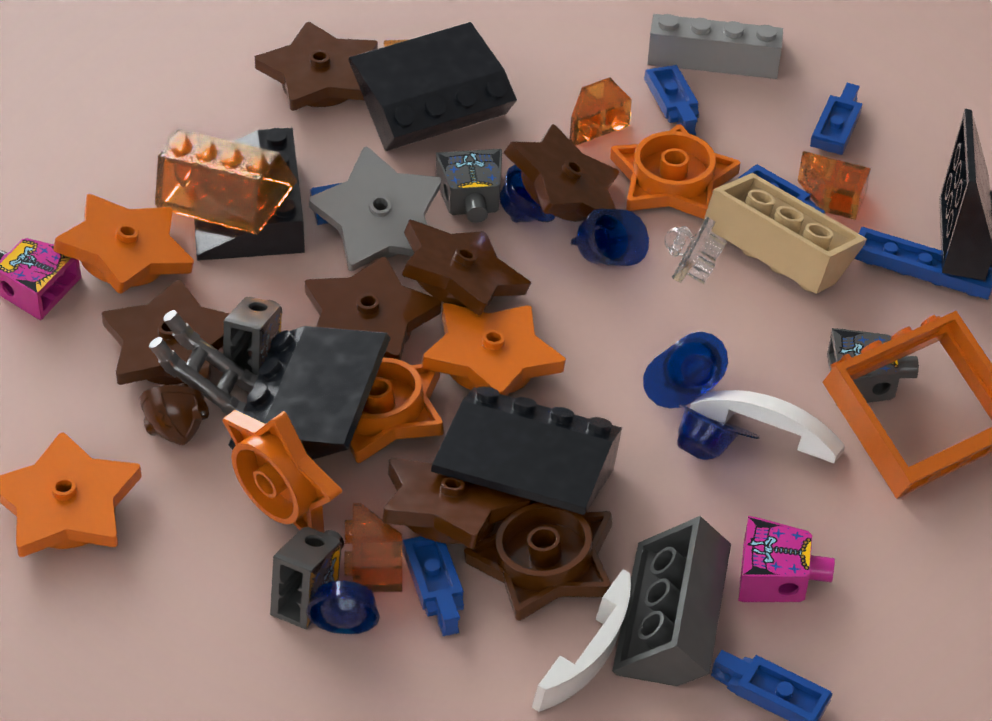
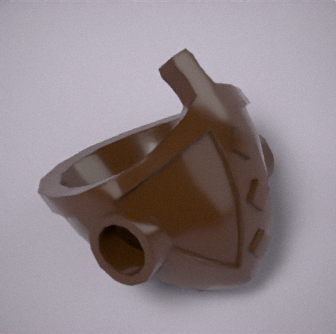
(173, 412)

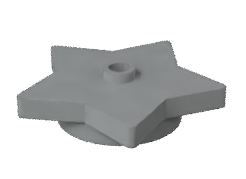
(375, 208)

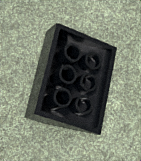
(432, 85)
(966, 207)
(284, 229)
(319, 382)
(529, 449)

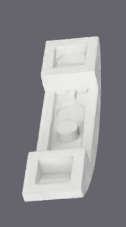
(815, 436)
(567, 678)

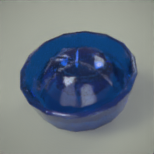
(343, 608)

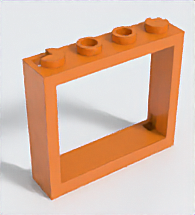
(970, 362)

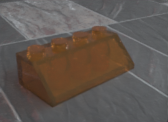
(221, 181)

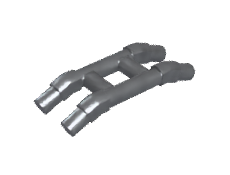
(189, 371)

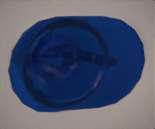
(518, 202)
(612, 238)
(686, 370)
(706, 437)

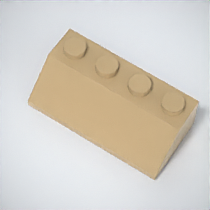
(783, 232)

